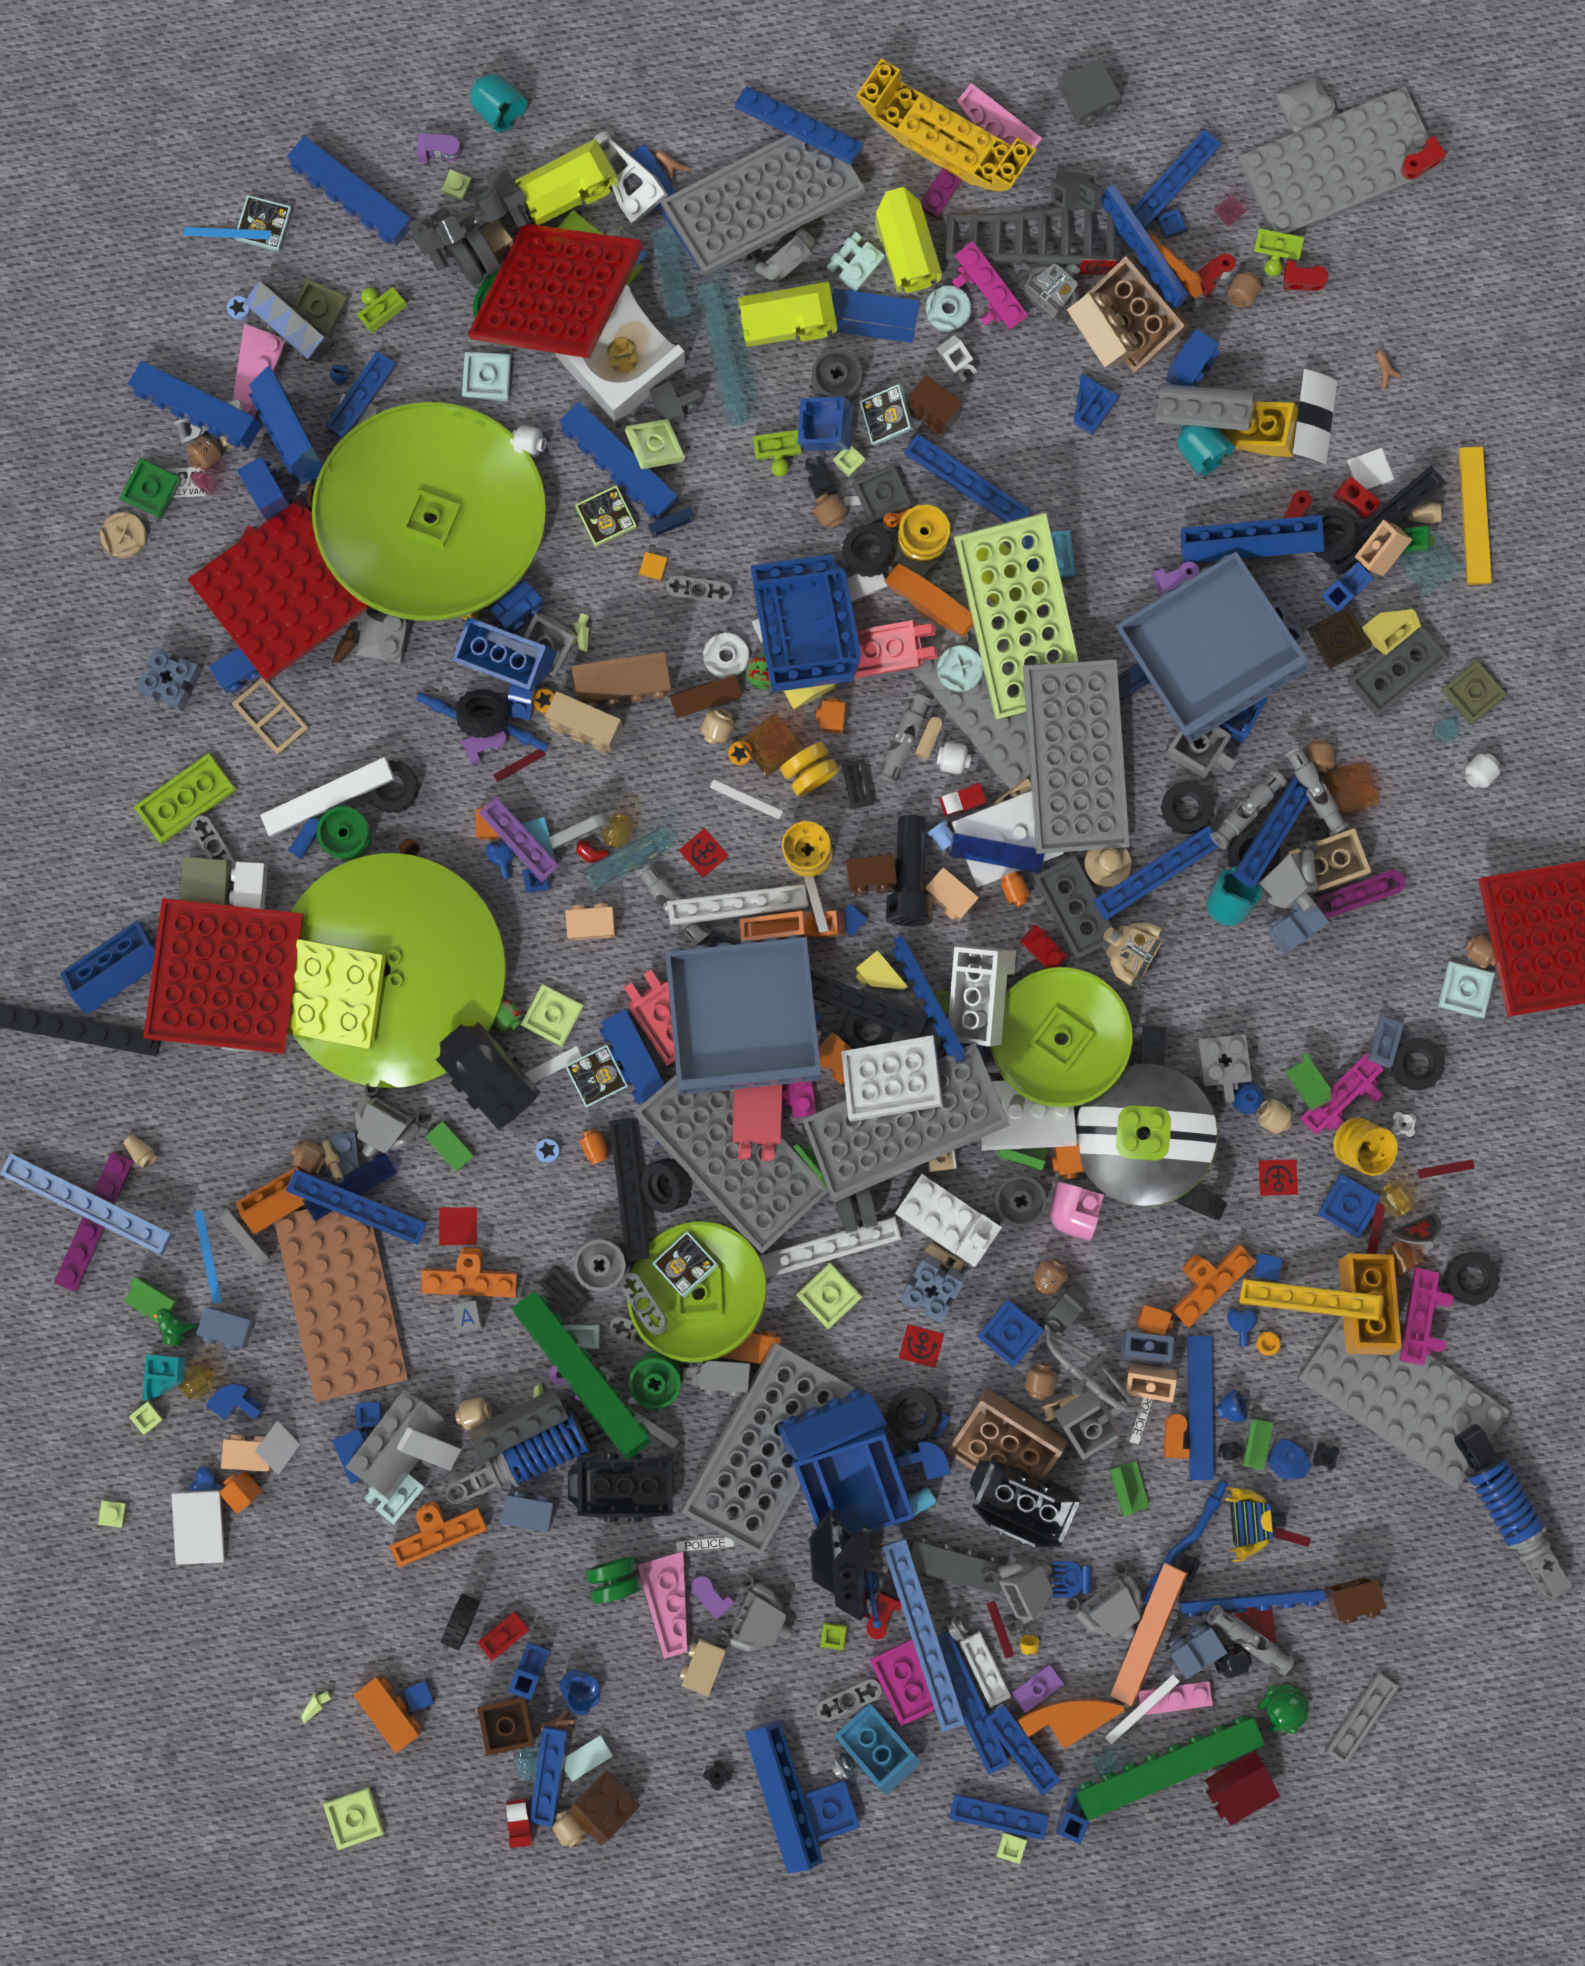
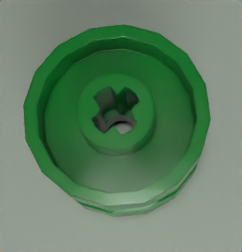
(330, 834)
(663, 1389)
(614, 1584)

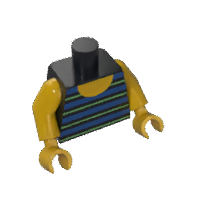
(1251, 1522)

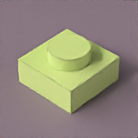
(456, 185)
(849, 461)
(146, 1418)
(112, 1513)
(1011, 1847)

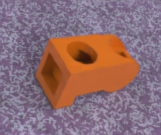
(1174, 1430)

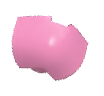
(1075, 1210)

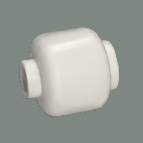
(529, 440)
(953, 758)
(1482, 770)

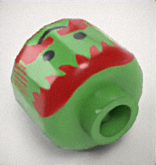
(757, 673)
(508, 1016)

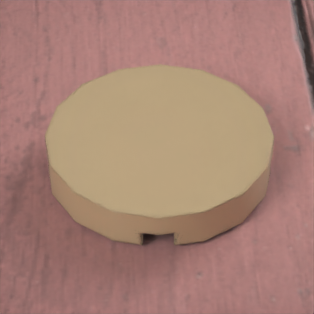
(123, 535)

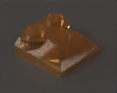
(771, 744)
(1352, 787)

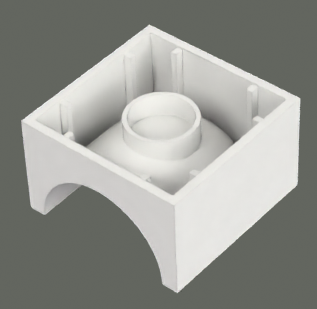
(618, 391)

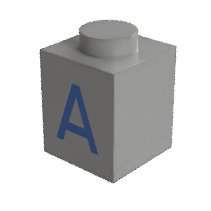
(467, 1315)

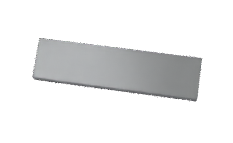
(1361, 1718)

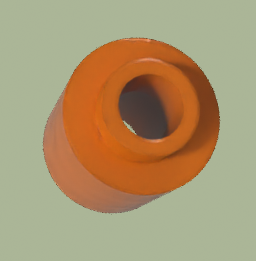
(1015, 889)
(594, 1146)

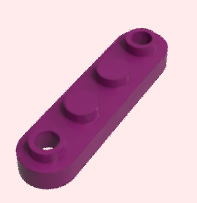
(1361, 893)

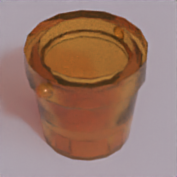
(1404, 1258)

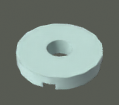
(945, 321)

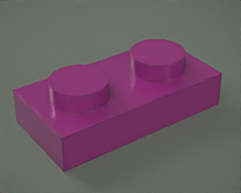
(940, 193)

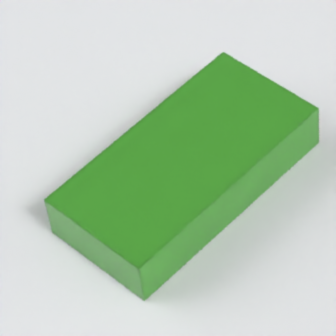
(449, 1146)

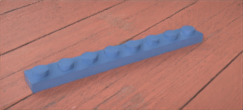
(86, 1204)
(923, 1634)

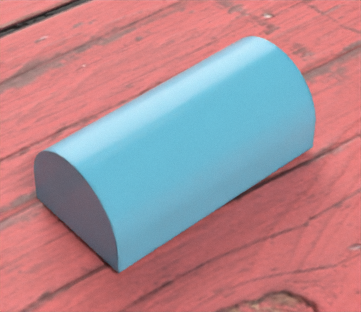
(920, 1502)

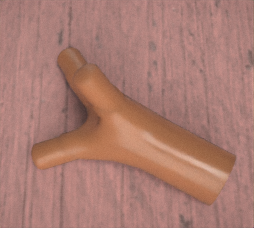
(670, 163)
(1386, 368)
(560, 1722)

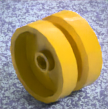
(927, 519)
(809, 769)

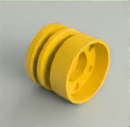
(796, 842)
(1365, 1146)

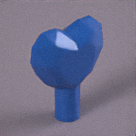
(500, 855)
(1242, 1323)
(205, 1480)

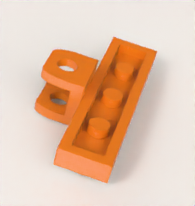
(1190, 280)
(469, 1278)
(1210, 1282)
(436, 1533)

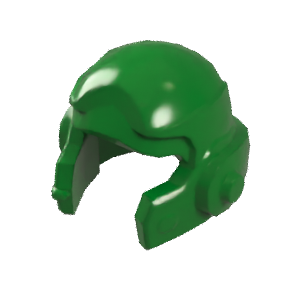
(1285, 1707)

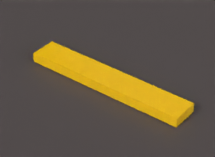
(1474, 515)
(1312, 1300)

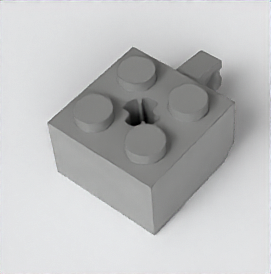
(1207, 756)
(1214, 1073)
(720, 1376)
(1089, 1422)

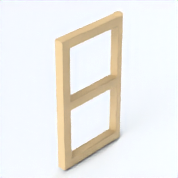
(257, 726)

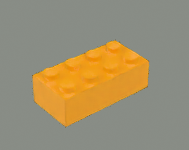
(1374, 1276)

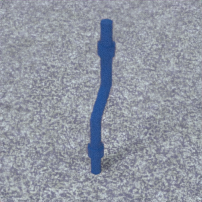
(526, 737)
(1212, 1504)

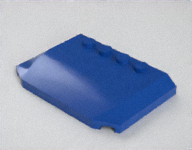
(806, 622)

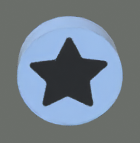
(237, 309)
(547, 1150)

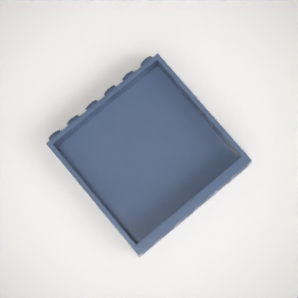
(1213, 647)
(743, 1015)

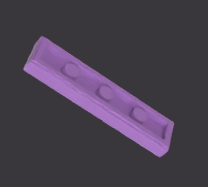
(519, 839)

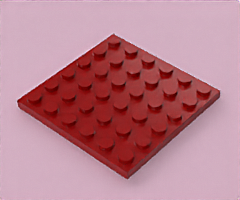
(556, 290)
(276, 592)
(1538, 936)
(223, 976)

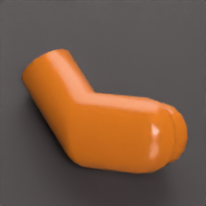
(892, 519)

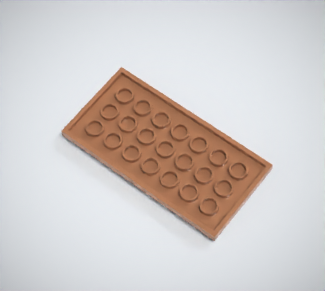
(340, 1303)

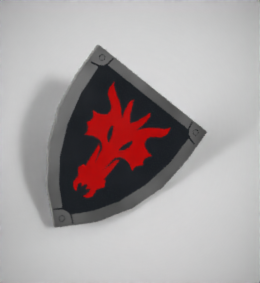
(1420, 1231)

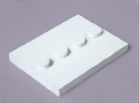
(1004, 822)
(892, 1078)
(1030, 1123)

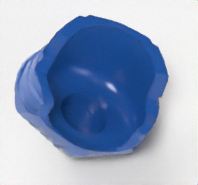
(1289, 1460)
(580, 1691)

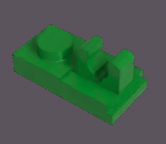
(1420, 539)

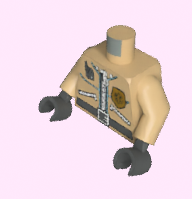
(1133, 950)

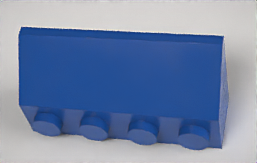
(503, 654)
(110, 968)
(830, 1424)

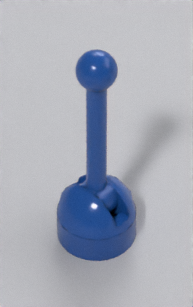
(872, 1582)

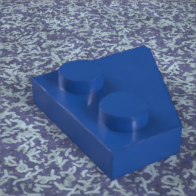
(1093, 404)

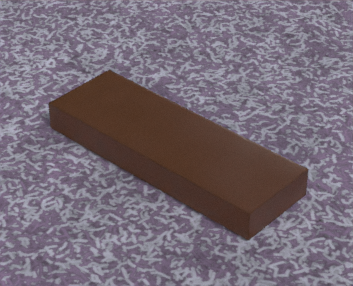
(705, 695)

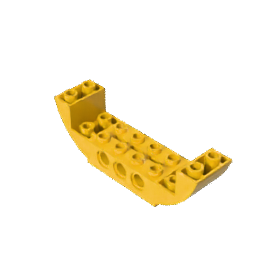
(941, 133)

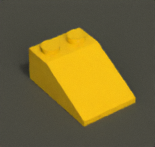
(1270, 431)

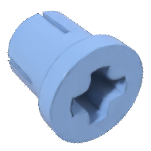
(941, 834)

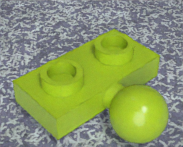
(1278, 246)
(379, 308)
(777, 446)

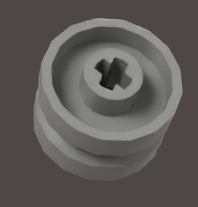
(586, 1265)

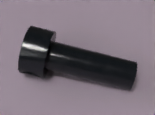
(909, 903)

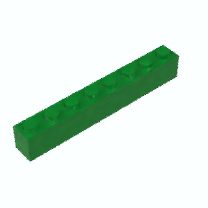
(581, 1375)
(1168, 1768)

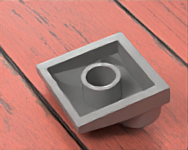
(1306, 104)
(553, 635)
(383, 637)

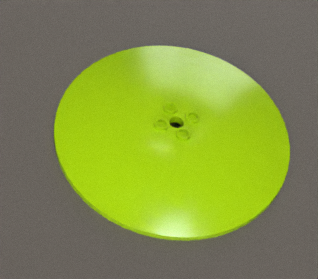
(419, 464)
(440, 953)

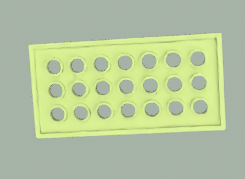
(983, 614)

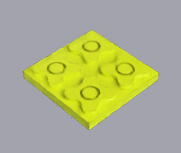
(336, 993)

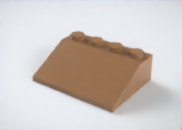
(1143, 310)
(622, 680)
(1006, 1435)

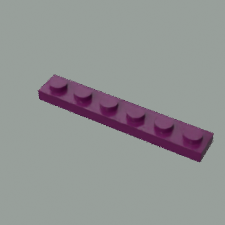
(88, 1232)

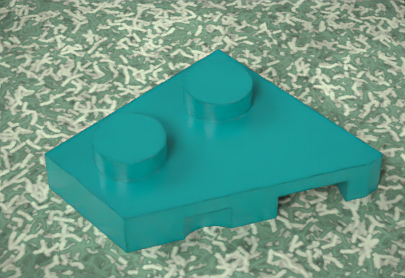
(162, 1374)

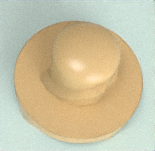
(1107, 866)

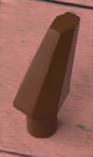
(344, 647)

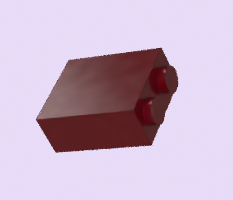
(1241, 1788)

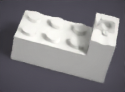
(979, 993)
(948, 1221)

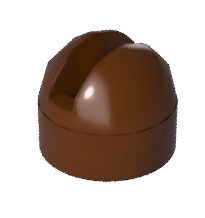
(415, 847)

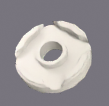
(726, 642)

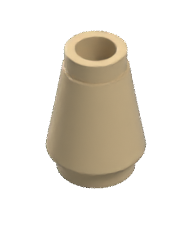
(1427, 513)
(140, 1152)

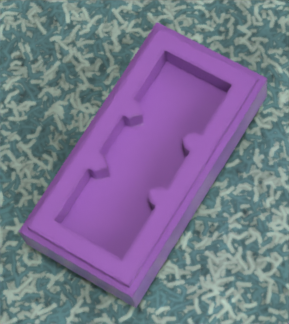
(1037, 1688)

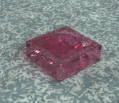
(1229, 210)
(204, 483)

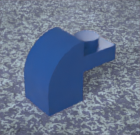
(1348, 587)
(520, 702)
(232, 1396)
(931, 1456)
(529, 1670)
(1071, 1820)

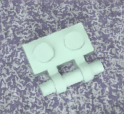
(860, 267)
(399, 1502)

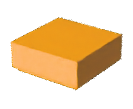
(653, 566)

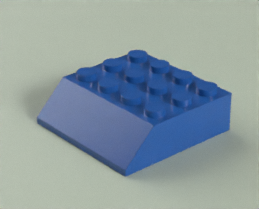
(284, 427)
(858, 1479)

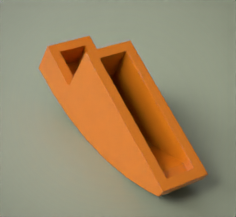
(930, 600)
(789, 924)
(1070, 1718)

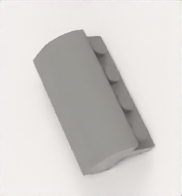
(1205, 406)
(378, 1459)

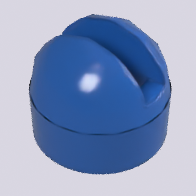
(337, 378)

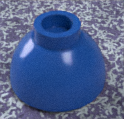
(1248, 1098)
(1233, 1407)

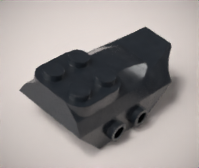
(486, 1074)
(622, 1488)
(1022, 1506)
(841, 1558)

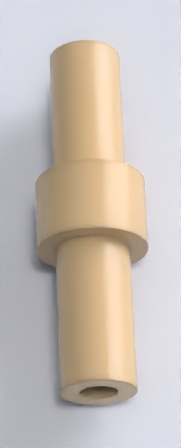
(332, 1161)

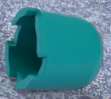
(497, 101)
(1203, 447)
(1231, 900)

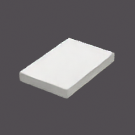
(198, 1527)

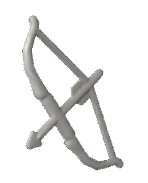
(1095, 1366)

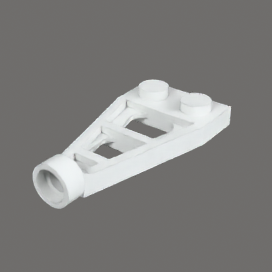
(646, 196)

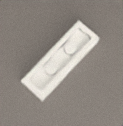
(428, 1448)
(985, 1669)

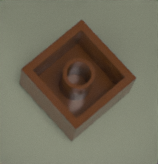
(934, 406)
(871, 874)
(1355, 1599)
(506, 1724)
(603, 1808)

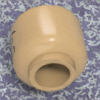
(717, 726)
(1274, 1116)
(473, 1413)
(568, 1830)

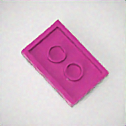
(903, 1682)

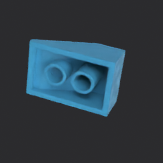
(878, 1749)

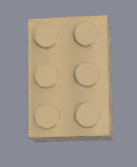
(1103, 329)
(583, 723)
(1338, 860)

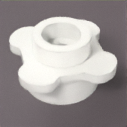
(1410, 1121)

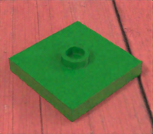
(150, 488)

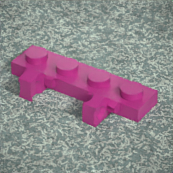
(979, 271)
(1356, 1081)
(801, 1099)
(1423, 1299)

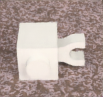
(956, 356)

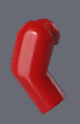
(588, 853)

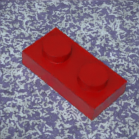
(1043, 948)
(503, 1636)

